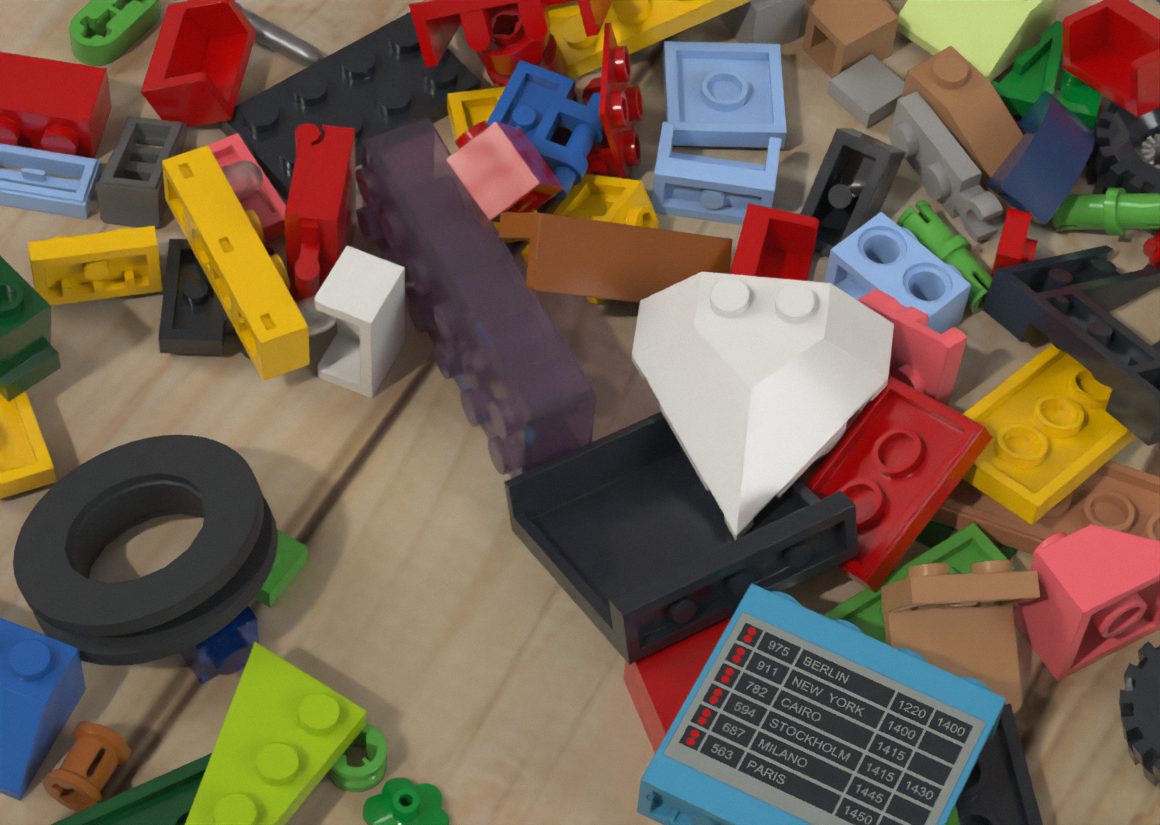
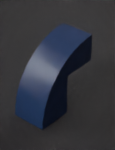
(1045, 160)

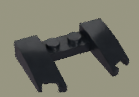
(1071, 304)

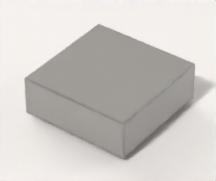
(867, 90)

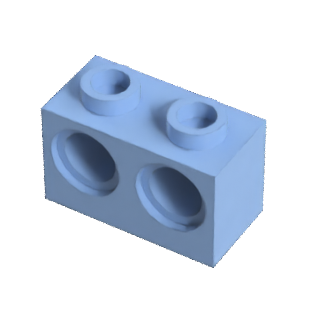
(894, 262)

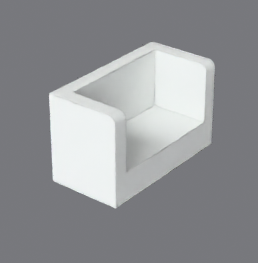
(370, 311)

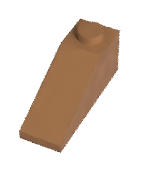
(968, 109)

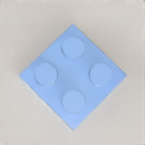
(724, 93)

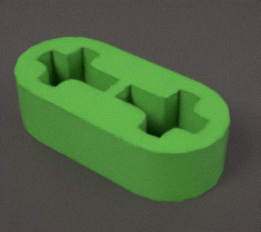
(121, 23)

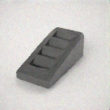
(133, 181)

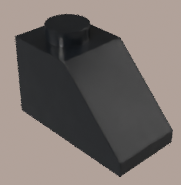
(850, 185)

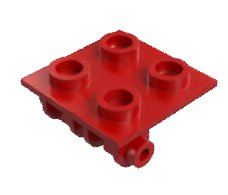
(618, 110)

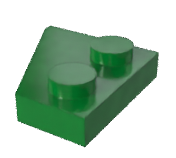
(1042, 70)

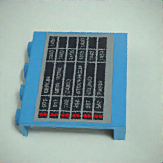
(816, 728)

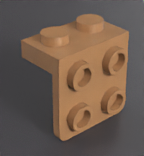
(962, 620)

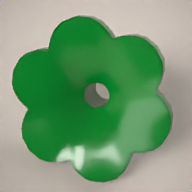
(405, 805)

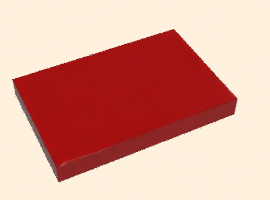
(898, 471)

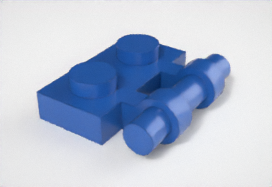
(539, 104)

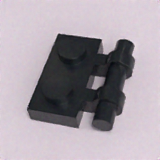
(191, 311)

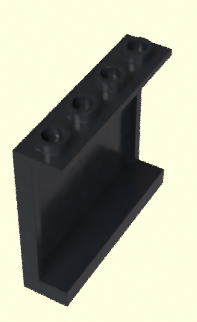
(651, 548)

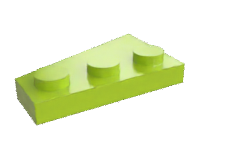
(273, 744)

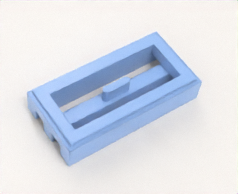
(44, 193)

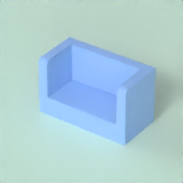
(711, 186)

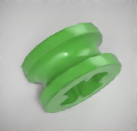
(370, 773)

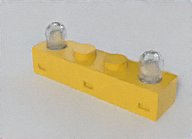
(236, 262)

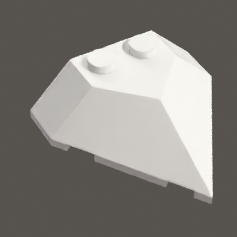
(758, 377)

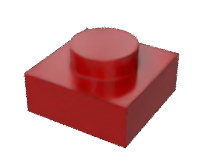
(1013, 244)

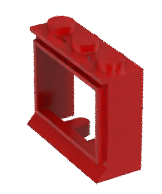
(439, 20)

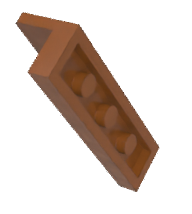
(610, 257)

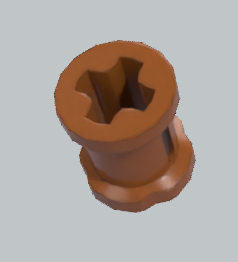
(87, 766)

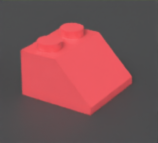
(1094, 597)

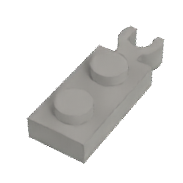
(943, 166)

